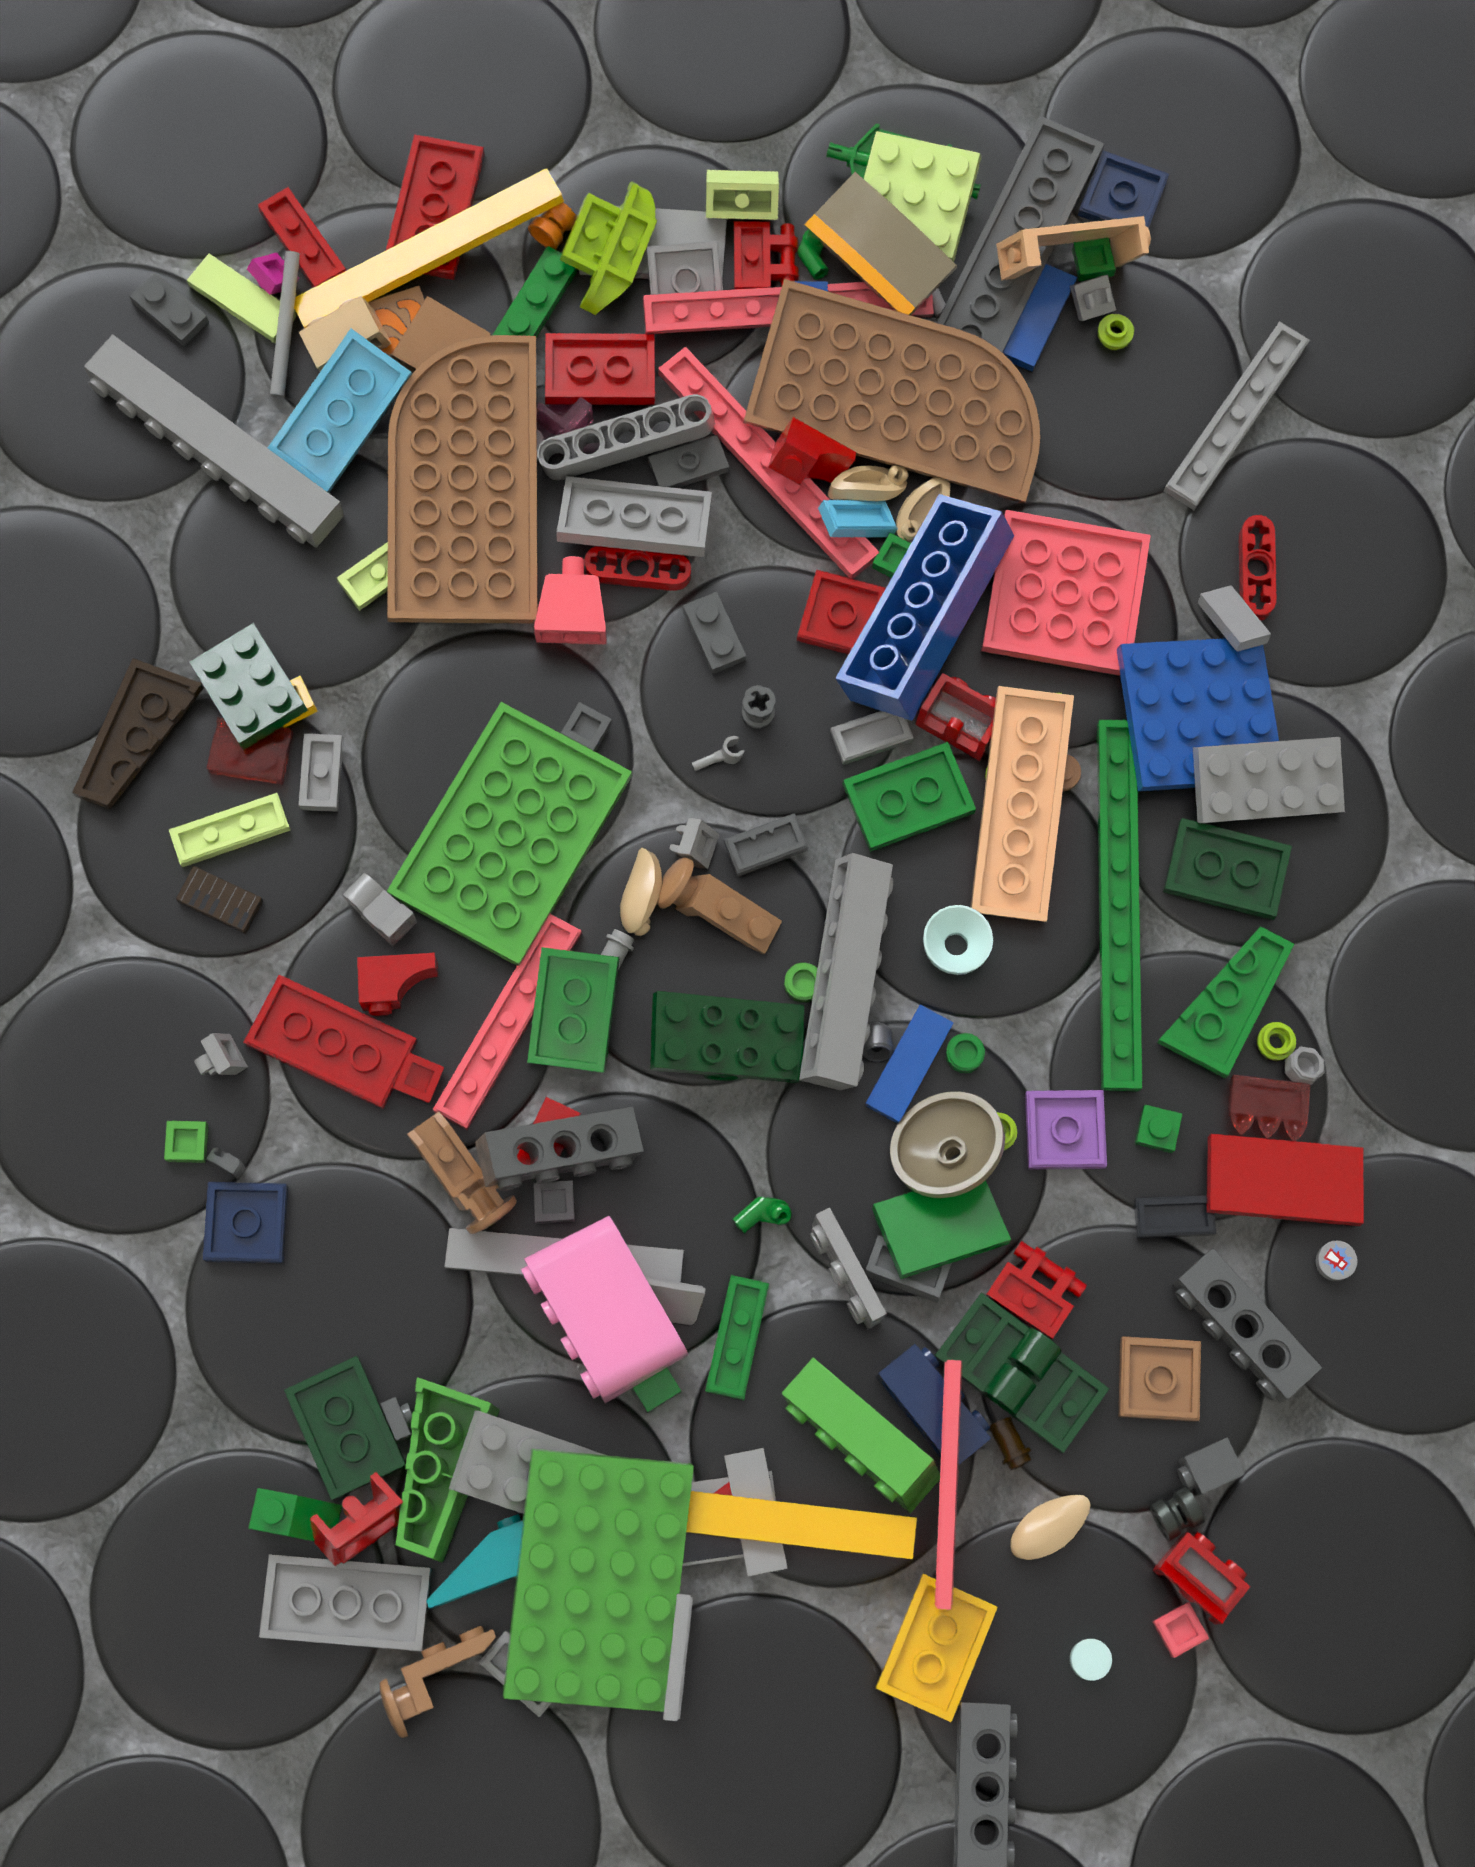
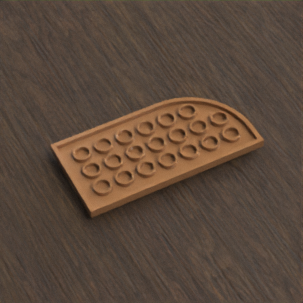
(898, 391)
(465, 486)

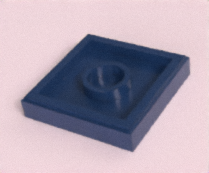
(1122, 190)
(245, 1222)

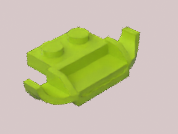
(610, 244)

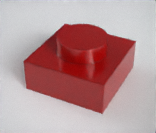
(418, 1077)

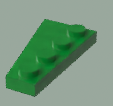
(1227, 1009)

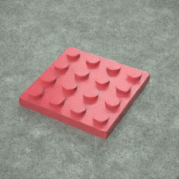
(1066, 593)

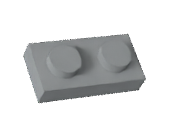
(321, 772)

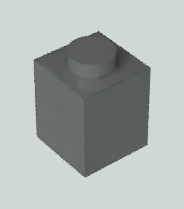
(1210, 1467)

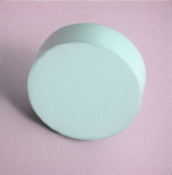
(1090, 1659)

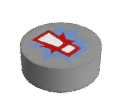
(1336, 1260)

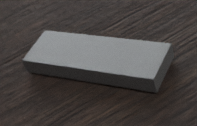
(750, 1479)
(678, 1657)

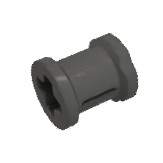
(763, 697)

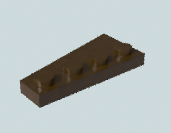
(135, 726)

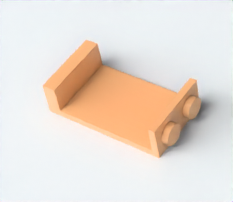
(1021, 252)

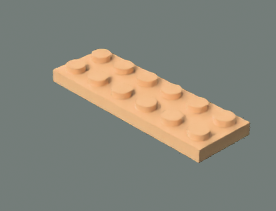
(1022, 803)

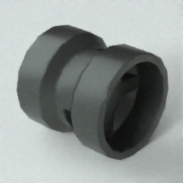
(1177, 1513)

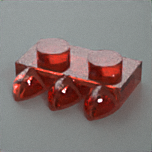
(1269, 1103)

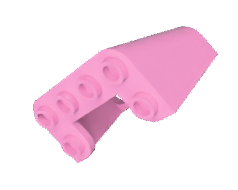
(604, 1309)

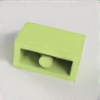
(742, 194)

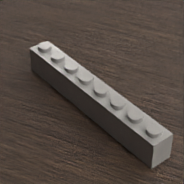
(214, 442)

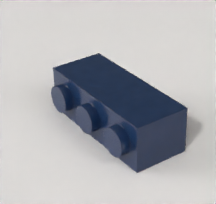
(919, 1394)

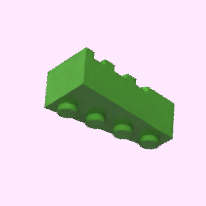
(438, 1434)
(862, 1434)

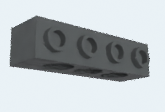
(614, 1128)
(1295, 1362)
(972, 1723)

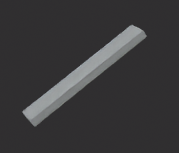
(1236, 416)
(506, 1253)

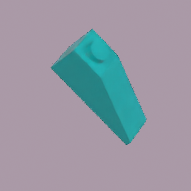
(486, 1566)

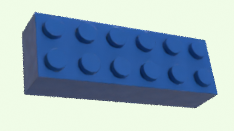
(925, 607)

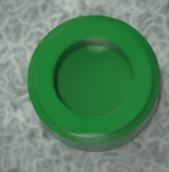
(965, 1053)

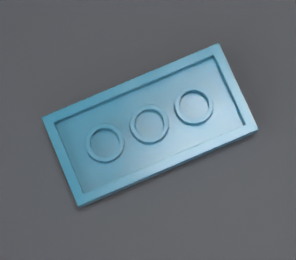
(339, 410)

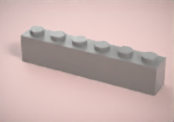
(847, 972)

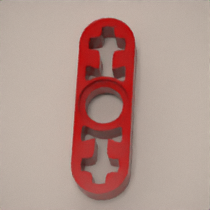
(1247, 554)
(665, 561)

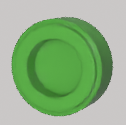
(800, 982)

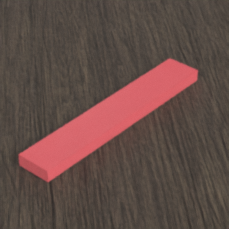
(501, 1029)
(948, 1484)

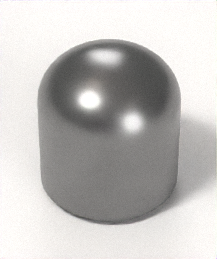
(879, 1036)

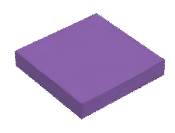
(1066, 1129)

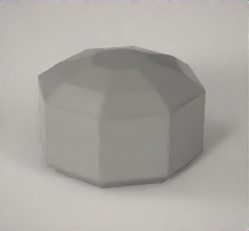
(1304, 1065)

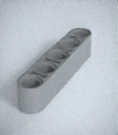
(643, 443)

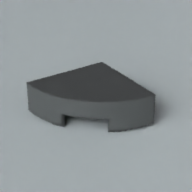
(226, 1162)

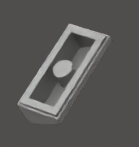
(678, 1299)

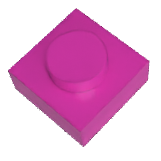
(268, 272)

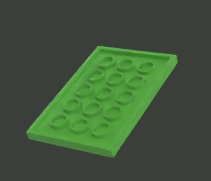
(509, 833)
(597, 1580)

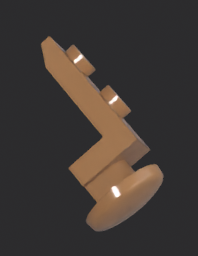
(718, 905)
(459, 1173)
(414, 1697)

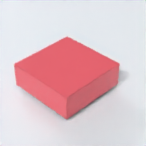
(1180, 1629)

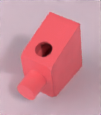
(571, 607)

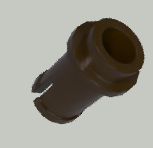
(1010, 1444)

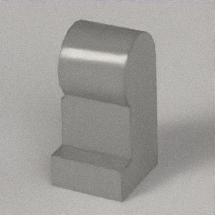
(379, 909)

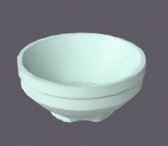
(963, 922)

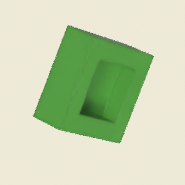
(186, 1141)

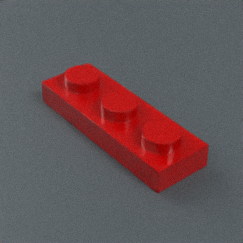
(301, 235)

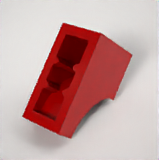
(808, 453)
(388, 978)

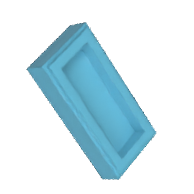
(857, 518)

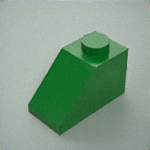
(290, 1514)

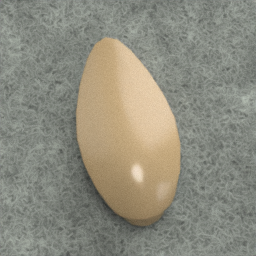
(869, 483)
(918, 505)
(641, 893)
(1049, 1527)

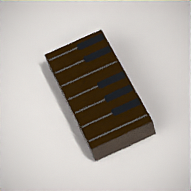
(219, 899)

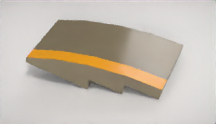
(880, 245)

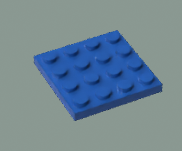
(1190, 698)

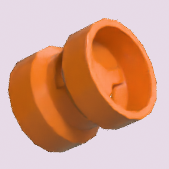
(552, 224)

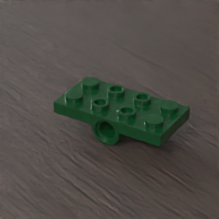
(726, 1037)
(1023, 1372)

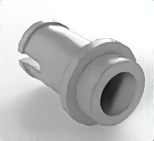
(618, 945)

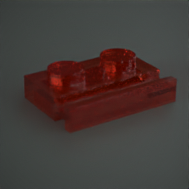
(259, 762)

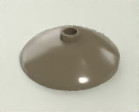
(939, 1130)

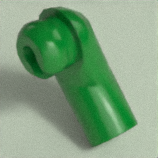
(809, 253)
(763, 1210)

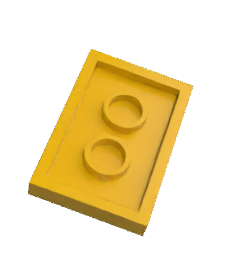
(936, 1650)

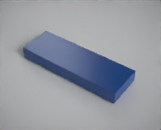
(1039, 317)
(909, 1064)

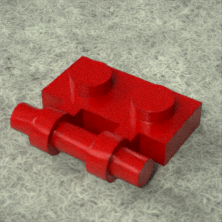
(752, 255)
(1031, 1300)

